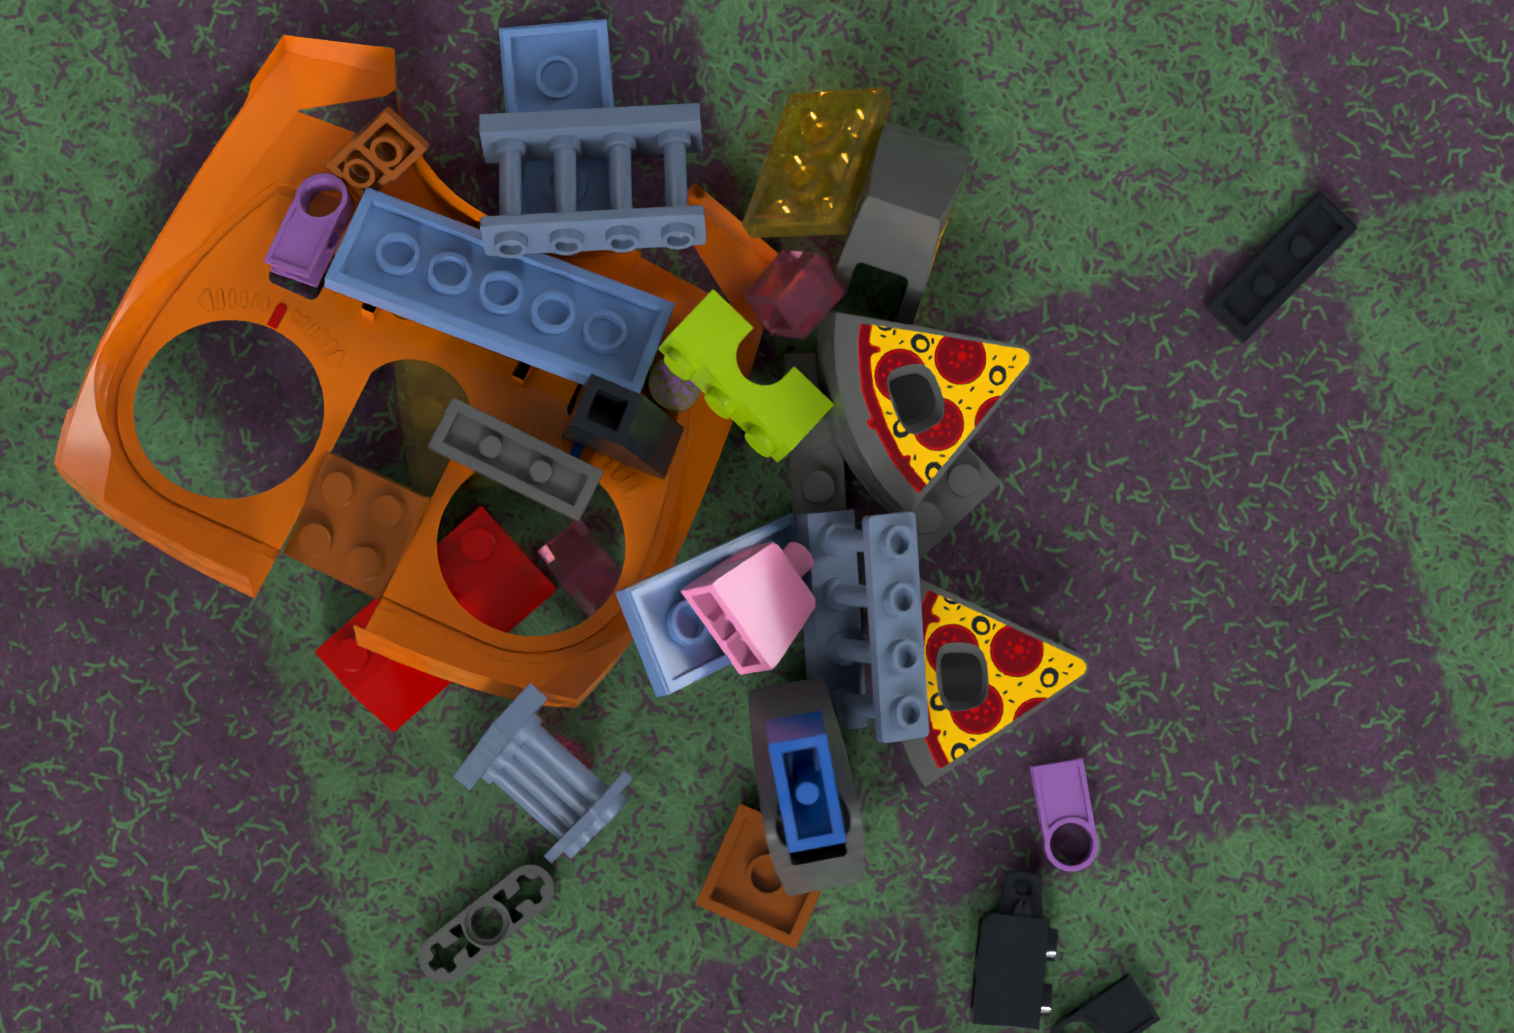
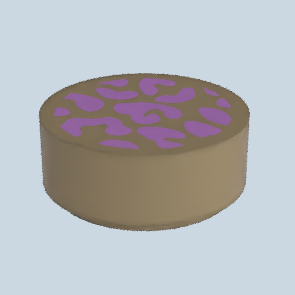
(670, 391)

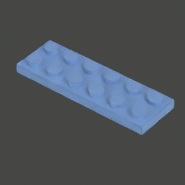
(514, 306)

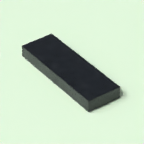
(1280, 266)

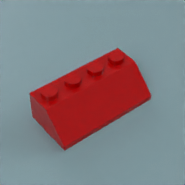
(486, 577)

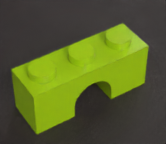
(771, 415)

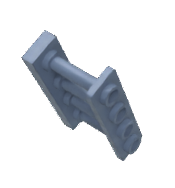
(583, 135)
(894, 618)
(543, 776)

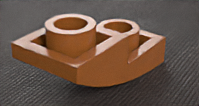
(377, 153)

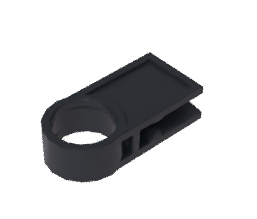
(1114, 1010)

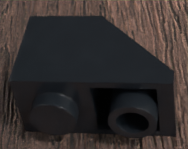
(623, 426)

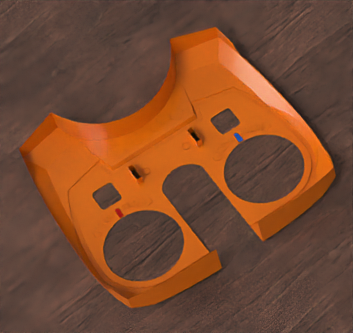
(214, 269)

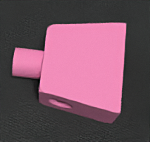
(755, 603)

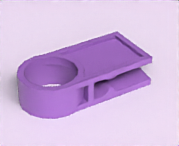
(308, 242)
(1060, 799)

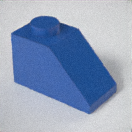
(805, 781)

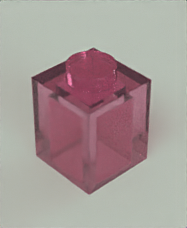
(794, 293)
(582, 566)

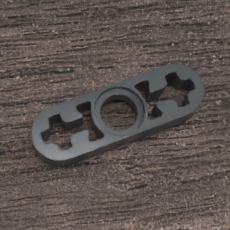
(446, 936)

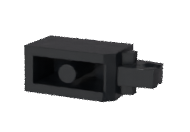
(1013, 957)

